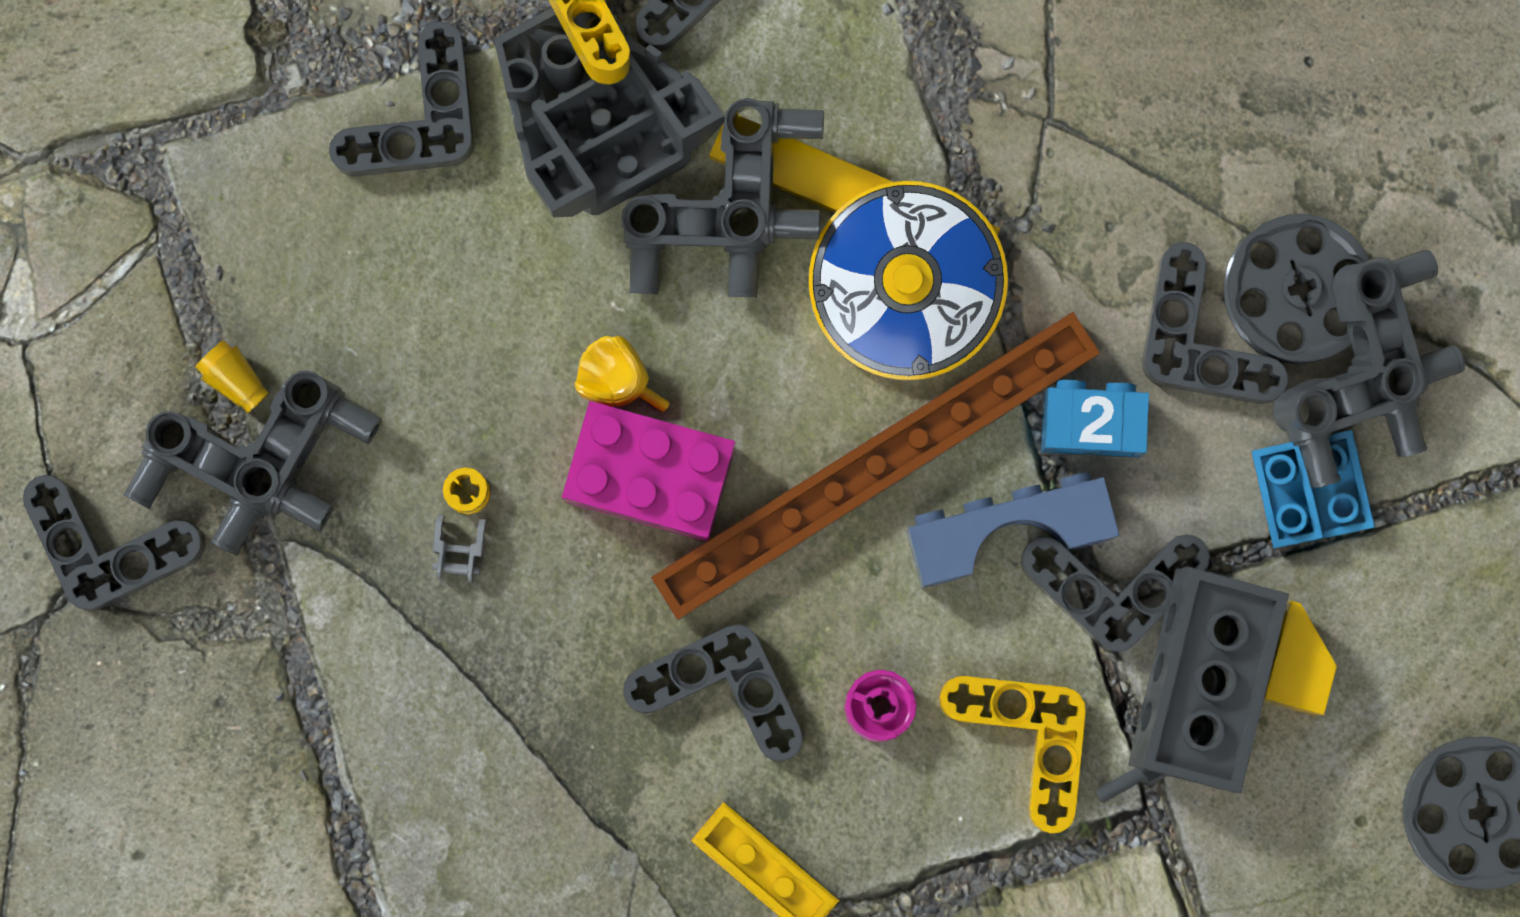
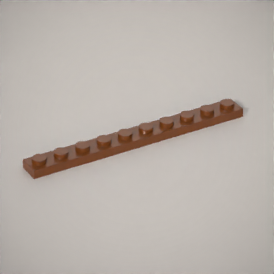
(875, 466)

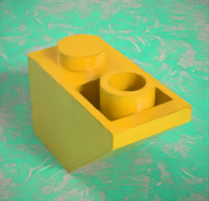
(1301, 666)

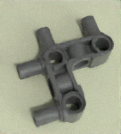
(747, 185)
(1381, 344)
(278, 449)

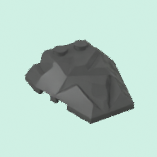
(592, 140)

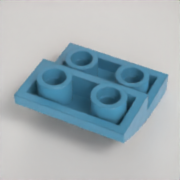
(1311, 514)

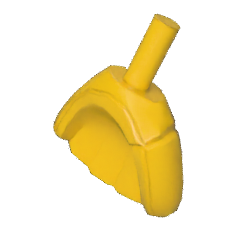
(614, 375)

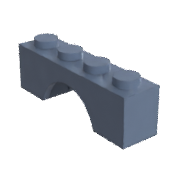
(1073, 515)

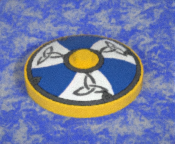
(908, 280)

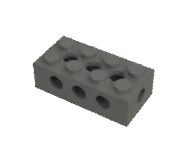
(1240, 674)

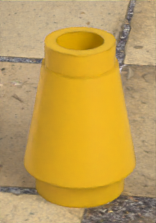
(232, 376)

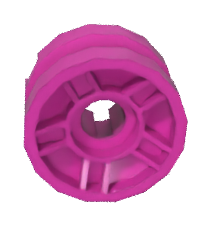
(860, 713)

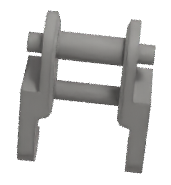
(474, 551)

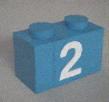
(1095, 421)

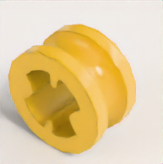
(477, 480)

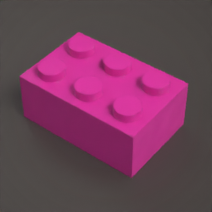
(649, 471)

